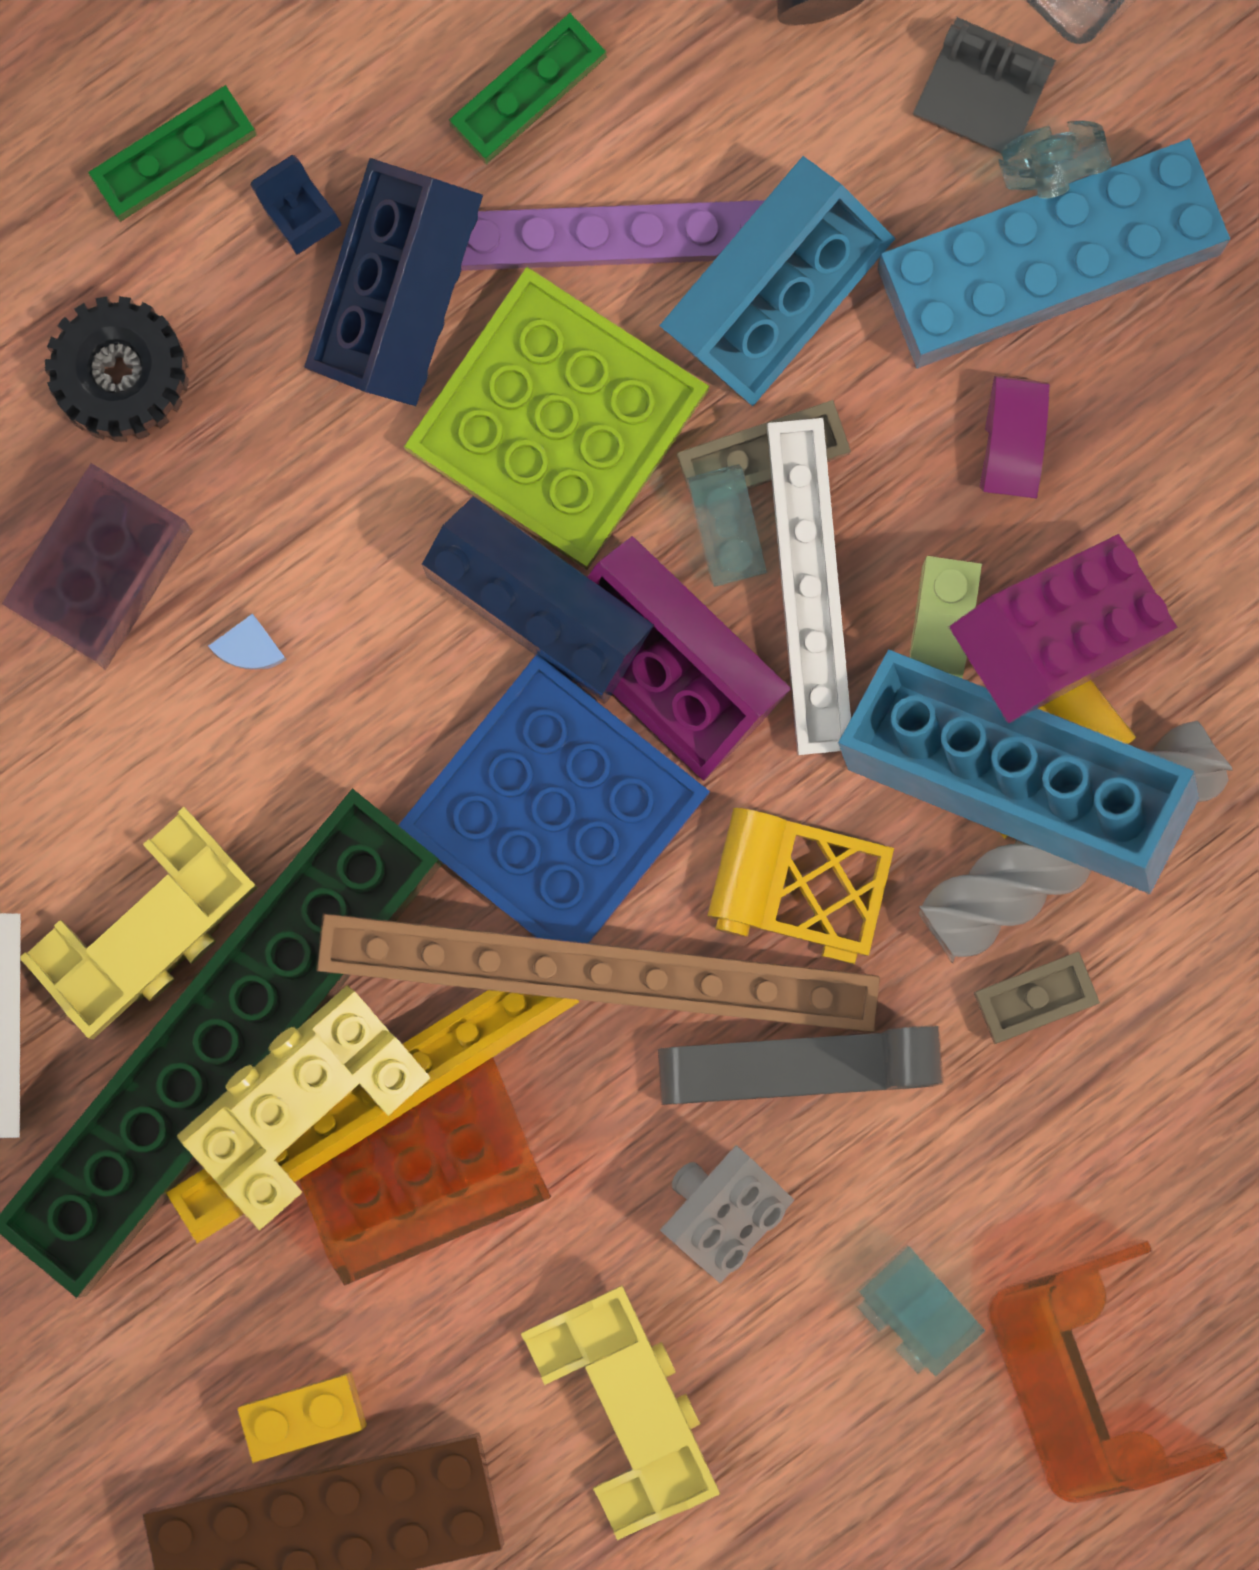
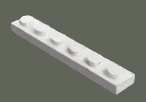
(809, 584)

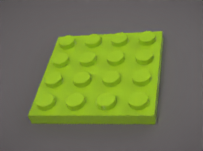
(556, 418)

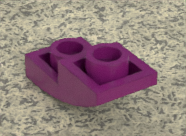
(1016, 437)

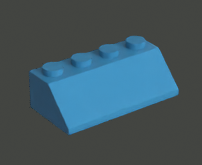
(778, 280)

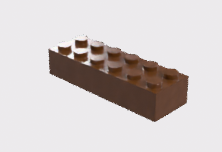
(358, 1515)

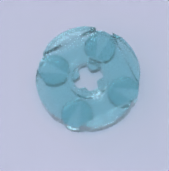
(1052, 161)

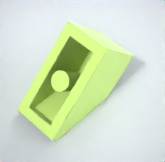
(945, 595)

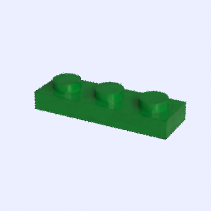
(528, 88)
(172, 153)

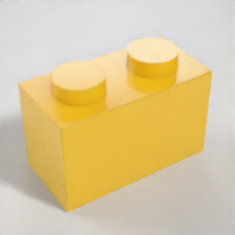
(302, 1417)

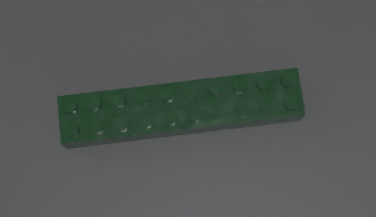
(263, 980)

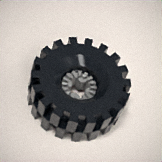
(95, 342)

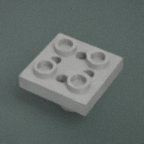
(724, 1212)

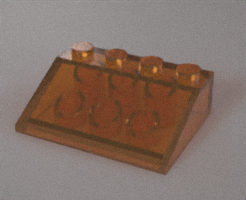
(425, 1177)

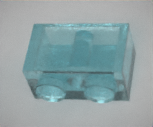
(919, 1311)

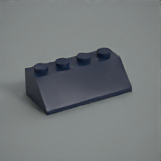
(393, 282)
(536, 598)

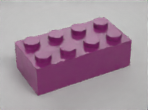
(1062, 627)

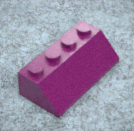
(692, 674)

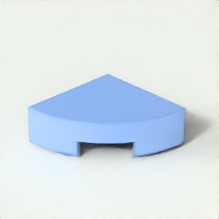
(248, 646)

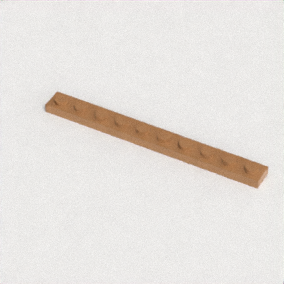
(597, 972)

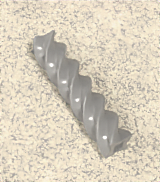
(1014, 879)

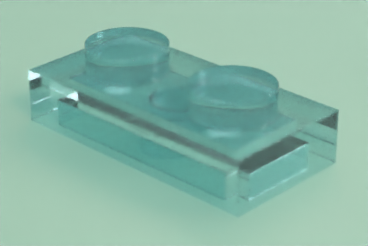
(726, 525)

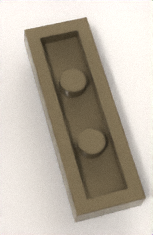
(752, 450)

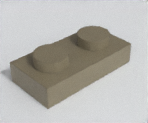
(1036, 997)

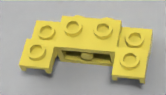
(151, 937)
(289, 1093)
(635, 1392)

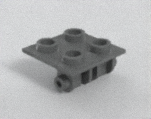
(983, 86)

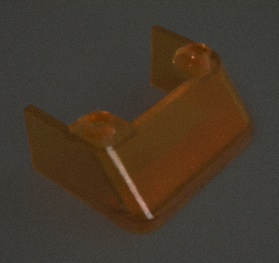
(1054, 1391)

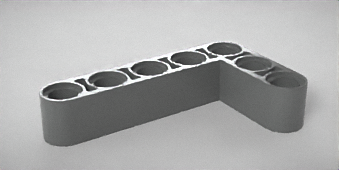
(801, 1066)

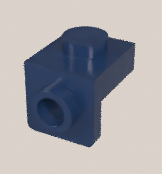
(295, 204)

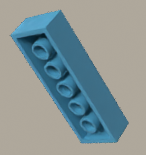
(1053, 253)
(1025, 778)

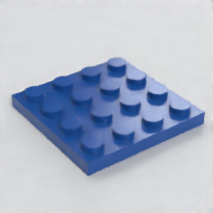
(554, 807)

